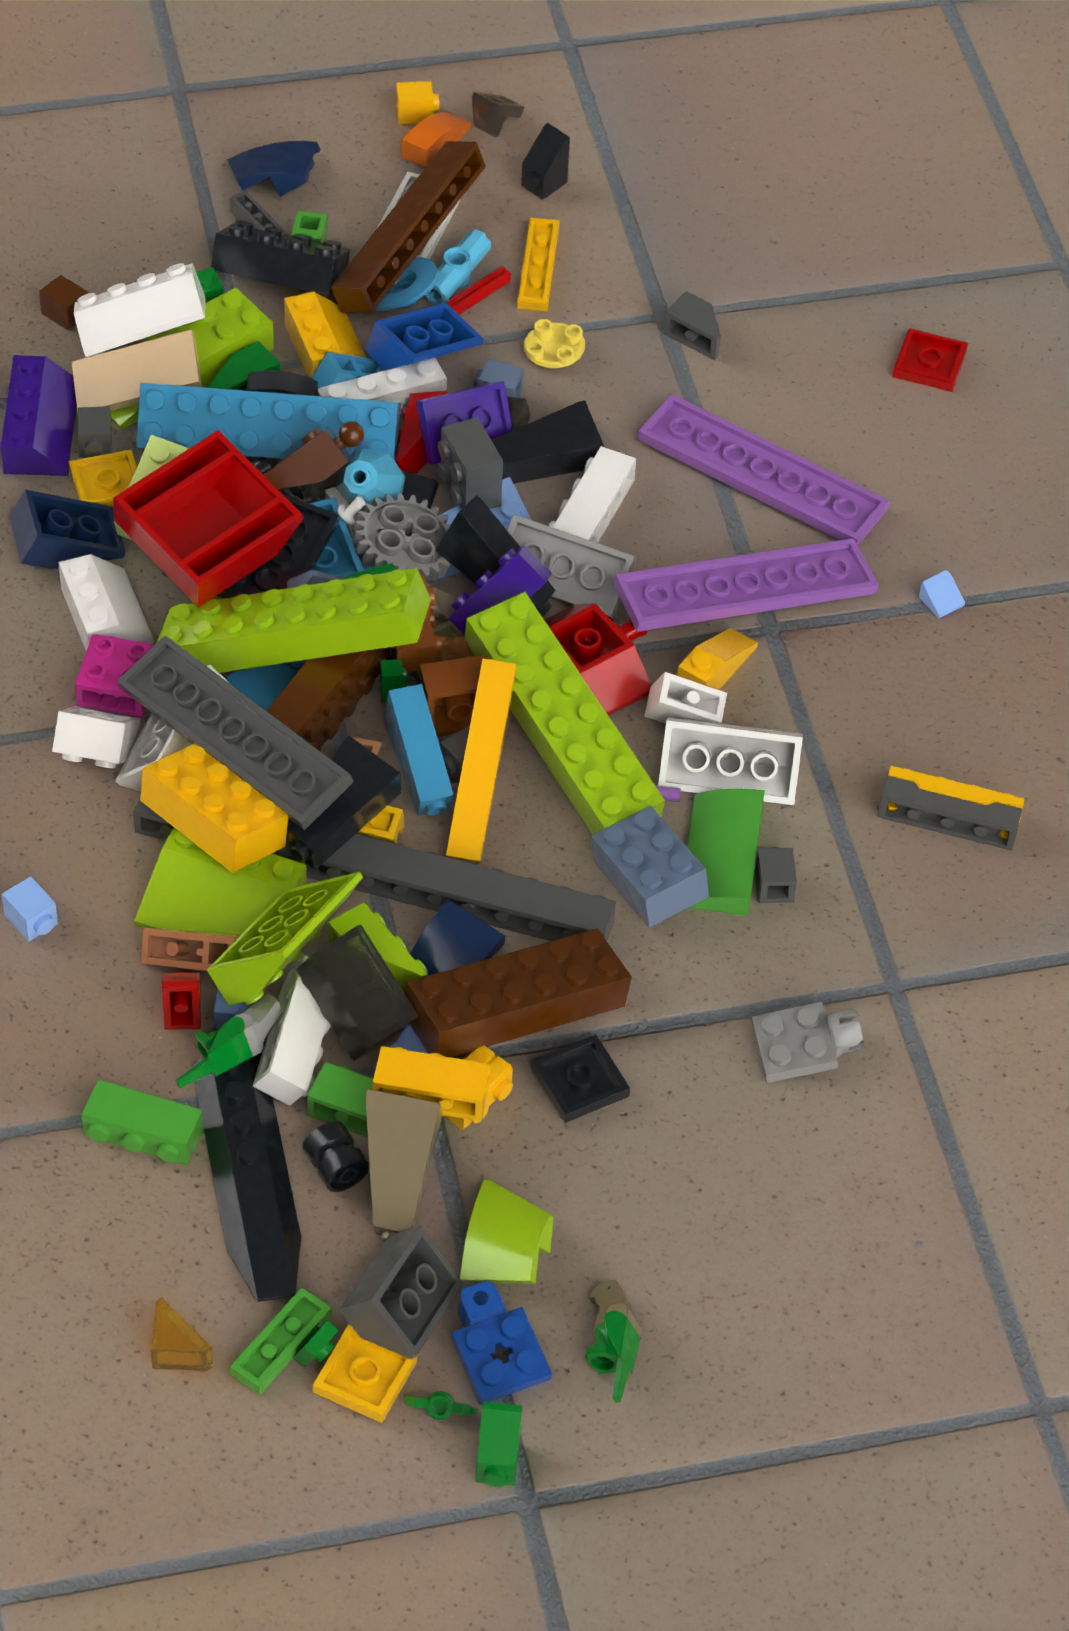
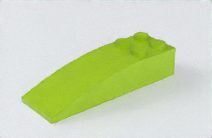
(228, 326)

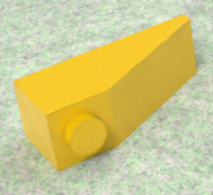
(717, 658)

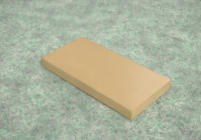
(116, 375)

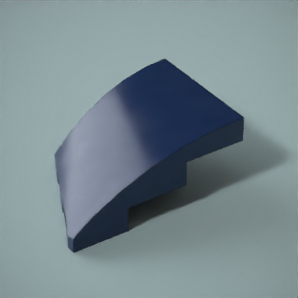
(282, 162)
(455, 940)

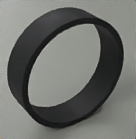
(281, 382)

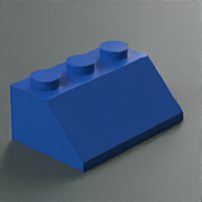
(420, 336)

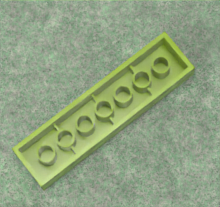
(302, 621)
(563, 716)

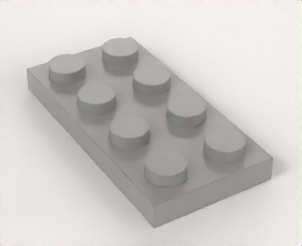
(579, 567)

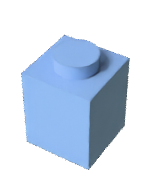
(30, 909)

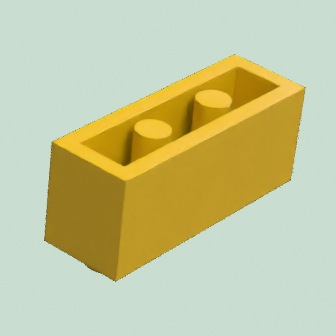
(453, 1082)

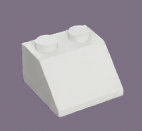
(94, 736)

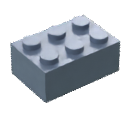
(650, 866)

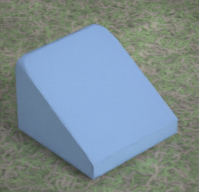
(941, 594)

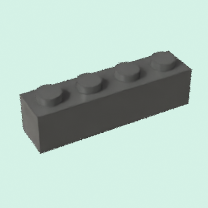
(248, 209)

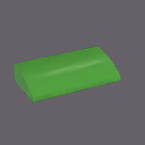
(726, 843)

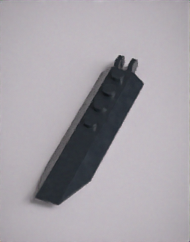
(251, 1180)

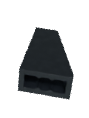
(550, 445)
(478, 542)
(373, 789)

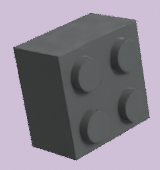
(470, 464)

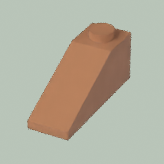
(183, 948)

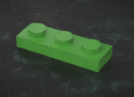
(280, 1341)

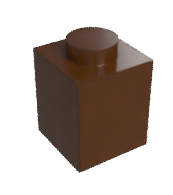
(58, 301)

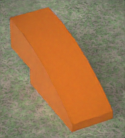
(430, 135)

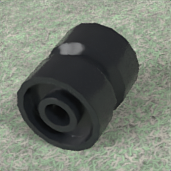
(334, 1154)

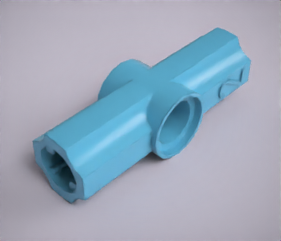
(457, 266)

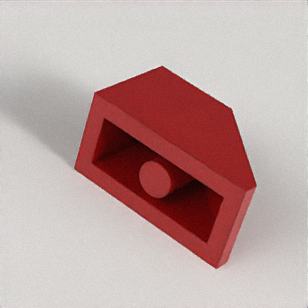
(181, 1000)

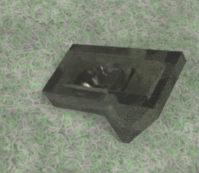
(492, 111)

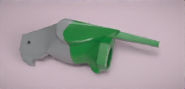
(234, 1041)

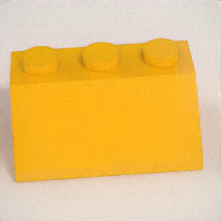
(318, 328)

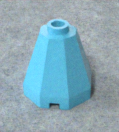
(381, 476)

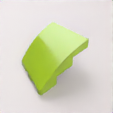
(504, 1238)

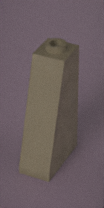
(400, 1155)

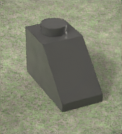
(693, 324)

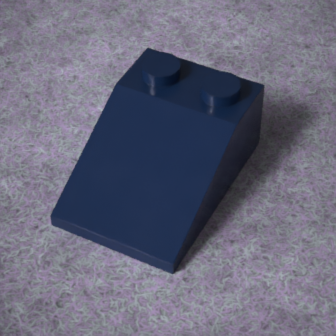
(61, 529)

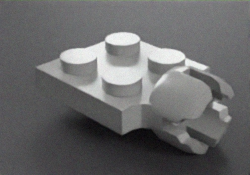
(805, 1040)

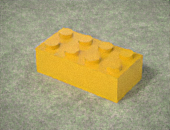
(213, 808)

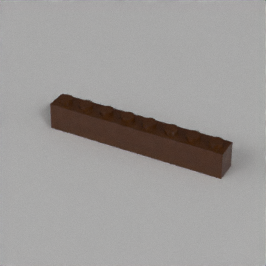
(408, 227)

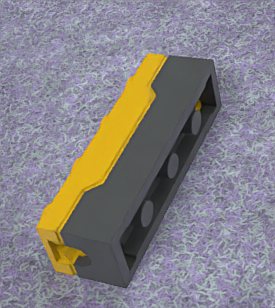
(951, 807)

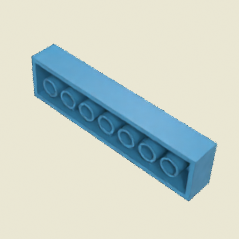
(259, 421)

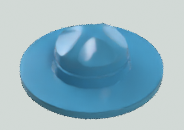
(411, 285)

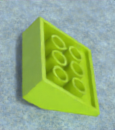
(201, 895)
(278, 938)

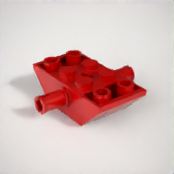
(602, 654)

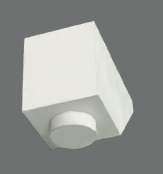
(684, 699)

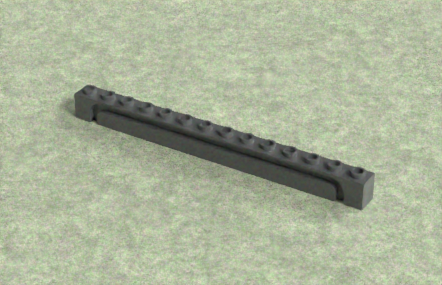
(432, 880)

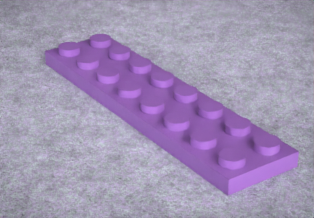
(763, 470)
(745, 584)

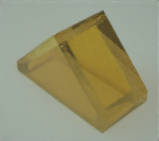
(176, 1343)

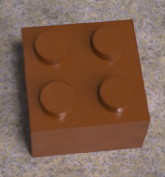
(451, 691)

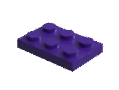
(484, 401)

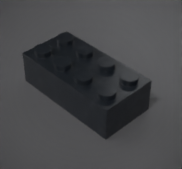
(279, 258)

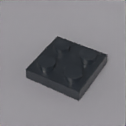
(580, 1078)

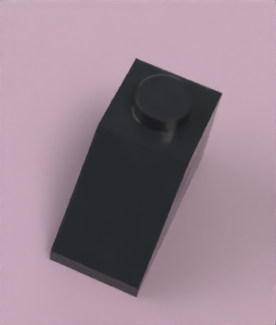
(546, 162)

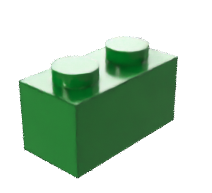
(391, 677)

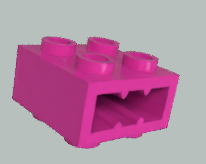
(102, 666)

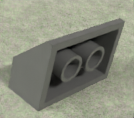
(402, 1293)

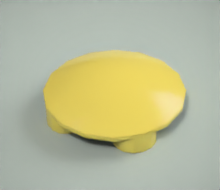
(554, 344)

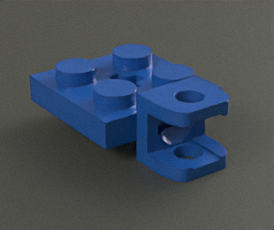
(491, 1328)

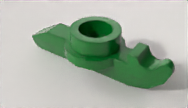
(439, 1405)

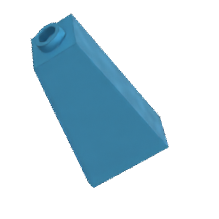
(418, 750)

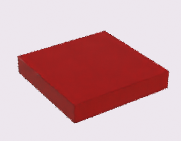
(930, 360)

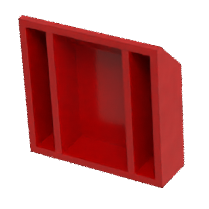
(207, 518)

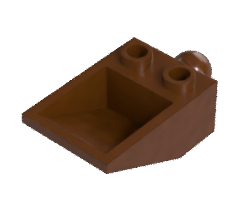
(318, 457)

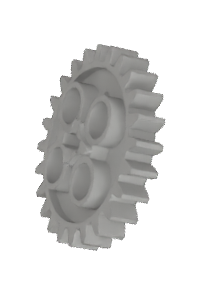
(402, 535)

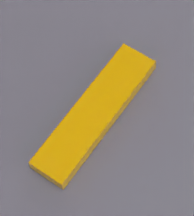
(538, 264)

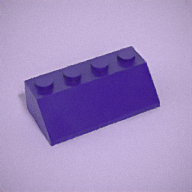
(38, 418)

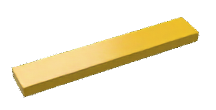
(481, 761)

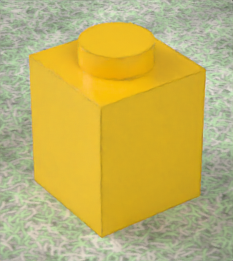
(415, 101)

